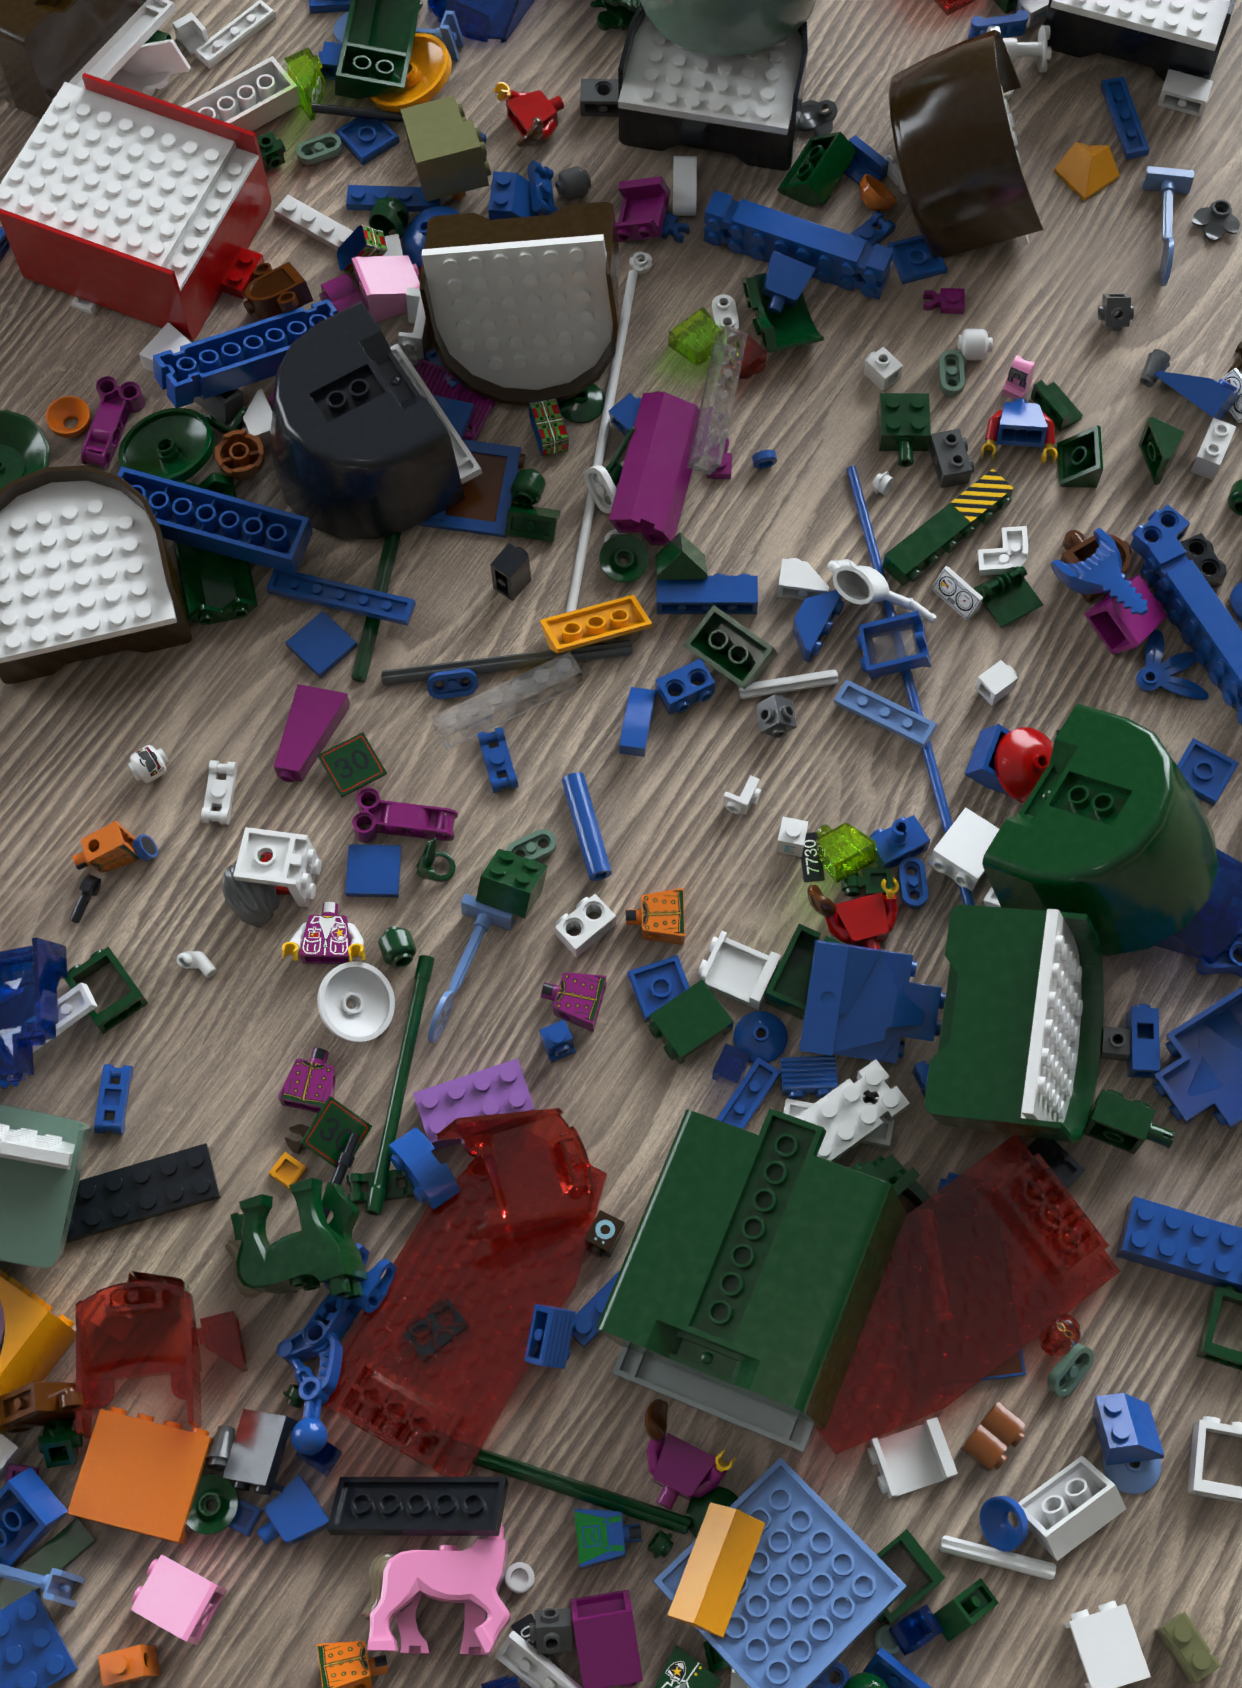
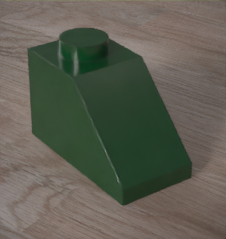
(965, 1609)

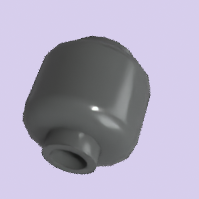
(573, 183)

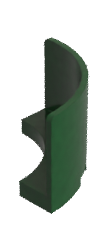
(781, 330)

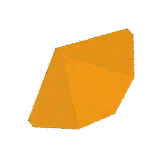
(1087, 169)

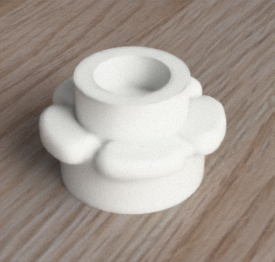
(641, 267)
(883, 483)

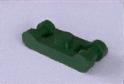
(355, 1181)

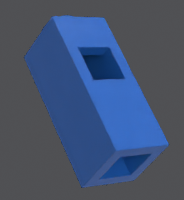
(1145, 1044)

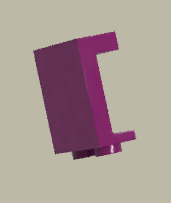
(642, 208)

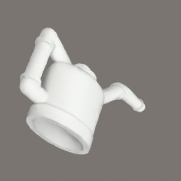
(867, 585)

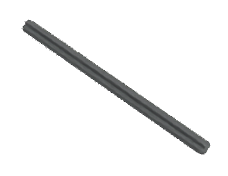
(506, 662)

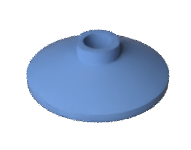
(1131, 1479)

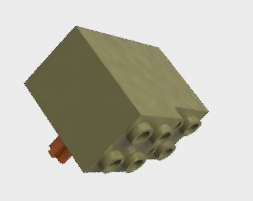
(445, 149)

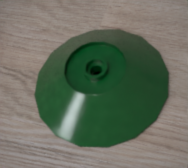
(21, 447)

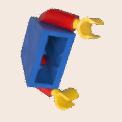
(1021, 425)

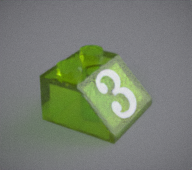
(305, 72)

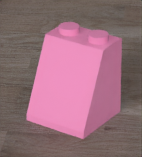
(384, 283)
(177, 1599)

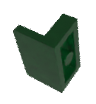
(1055, 405)
(532, 522)

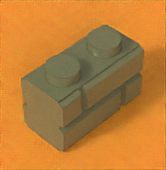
(1187, 1648)

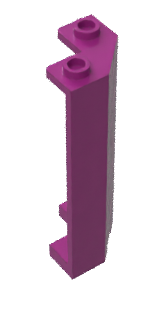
(656, 469)

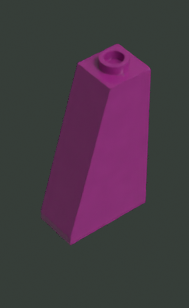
(309, 727)

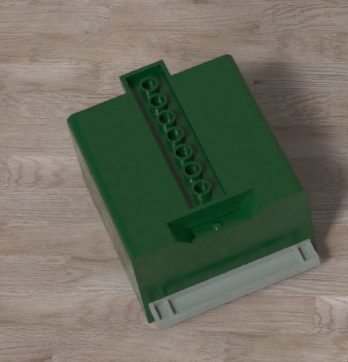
(752, 1275)

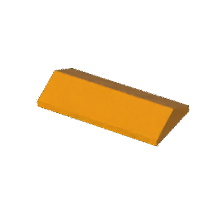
(594, 624)
(716, 1569)

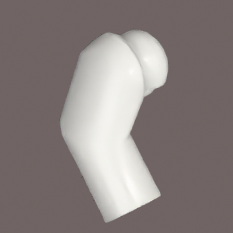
(196, 960)

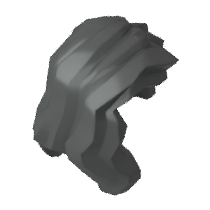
(250, 900)

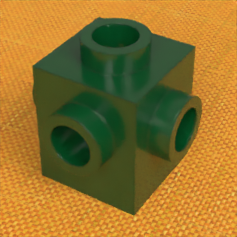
(271, 151)
(60, 1443)

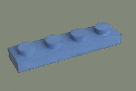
(885, 713)

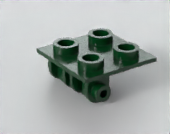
(1009, 596)

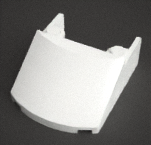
(151, 67)

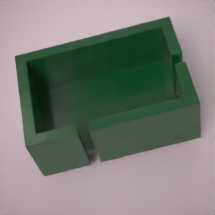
(791, 980)

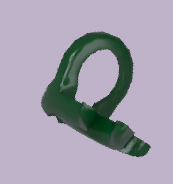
(223, 428)
(427, 859)

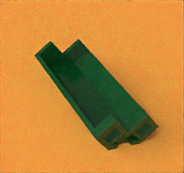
(214, 584)

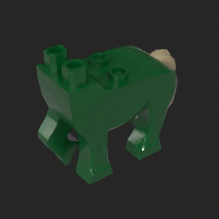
(302, 1258)

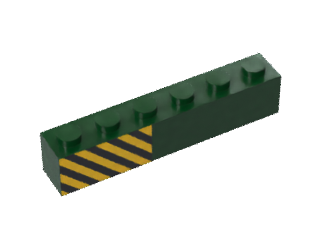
(948, 527)

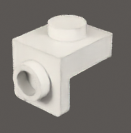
(749, 795)

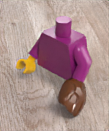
(677, 1464)

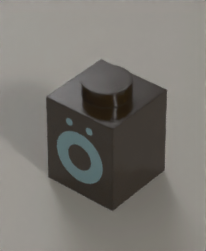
(604, 1234)

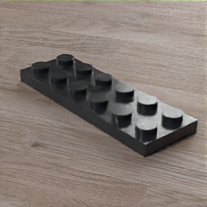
(143, 1191)
(418, 1506)

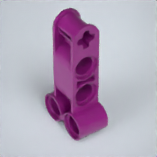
(110, 419)
(401, 819)

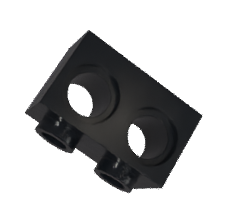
(1206, 559)
(1059, 1161)
(443, 1337)

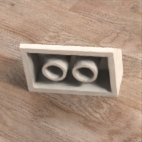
(1071, 1507)

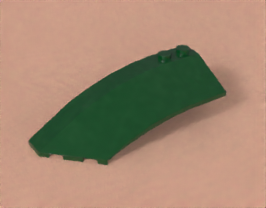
(376, 47)

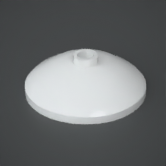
(370, 998)

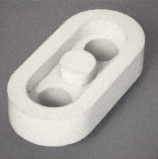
(725, 314)
(601, 487)

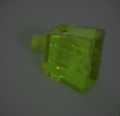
(694, 337)
(844, 850)

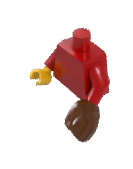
(530, 113)
(860, 920)

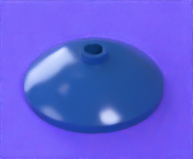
(415, 233)

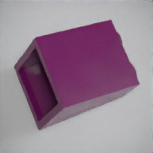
(1118, 626)
(606, 1640)

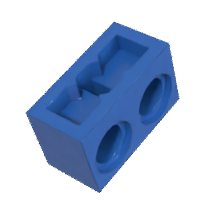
(1157, 531)
(681, 682)

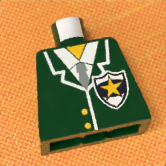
(685, 1672)

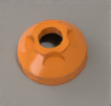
(876, 194)
(65, 409)

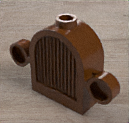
(276, 291)
(1079, 550)
(39, 1404)

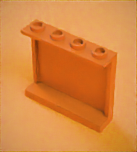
(140, 1475)

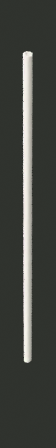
(602, 439)

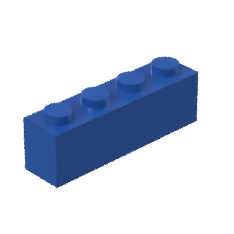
(697, 596)

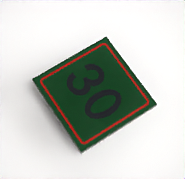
(352, 764)
(332, 1129)

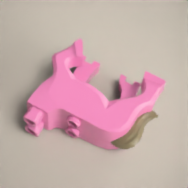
(445, 1576)

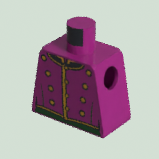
(577, 998)
(309, 1083)

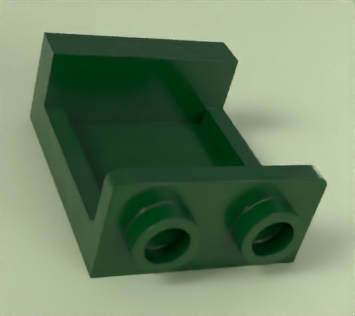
(689, 1021)

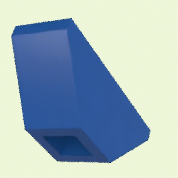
(815, 621)

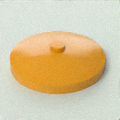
(426, 75)

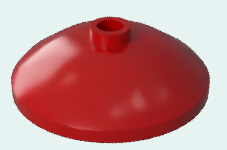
(1018, 761)

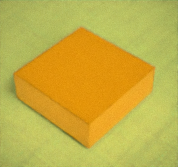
(287, 1170)

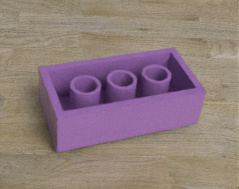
(478, 1094)

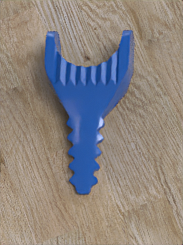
(1101, 574)

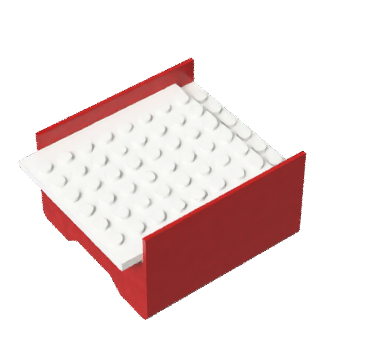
(136, 204)

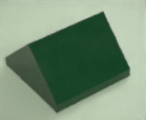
(1159, 446)
(1081, 459)
(680, 561)

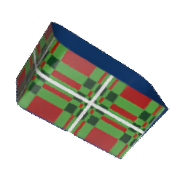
(360, 244)
(548, 427)

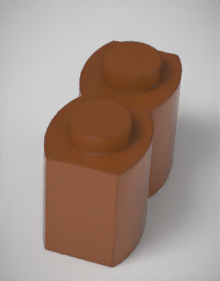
(993, 1437)

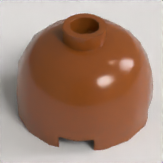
(240, 455)

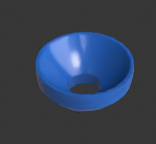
(996, 1525)

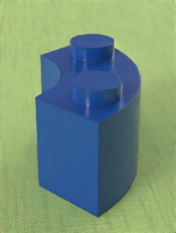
(431, 1180)

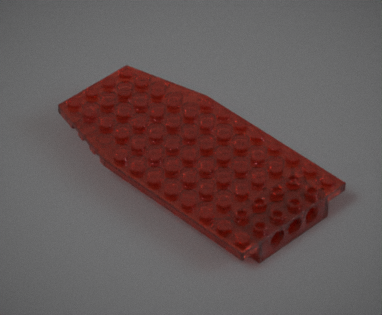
(967, 1290)
(451, 1401)

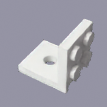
(292, 863)

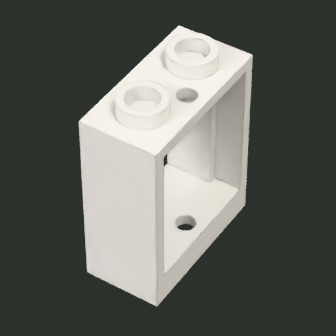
(1195, 1483)

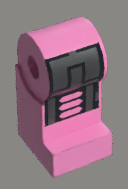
(1019, 378)

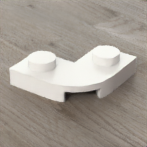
(1004, 559)

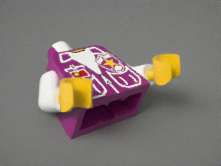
(326, 939)

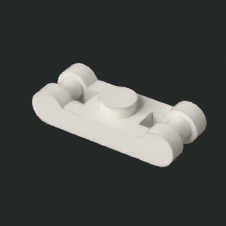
(219, 793)

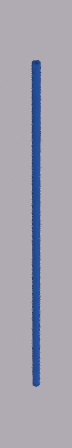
(906, 675)

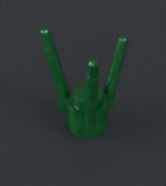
(614, 468)

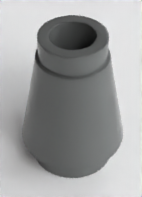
(1156, 361)
(220, 1448)

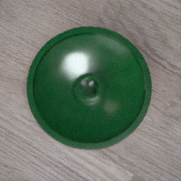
(168, 444)

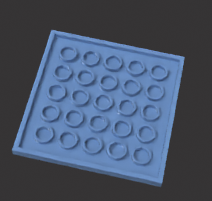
(805, 1591)

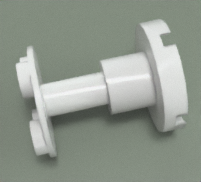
(1026, 49)

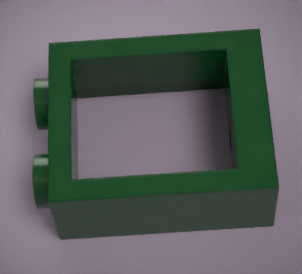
(120, 1009)
(1212, 1351)
(922, 1562)

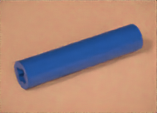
(586, 826)

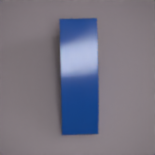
(637, 722)

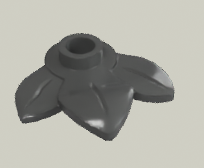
(814, 119)
(1215, 222)

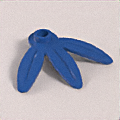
(1163, 671)

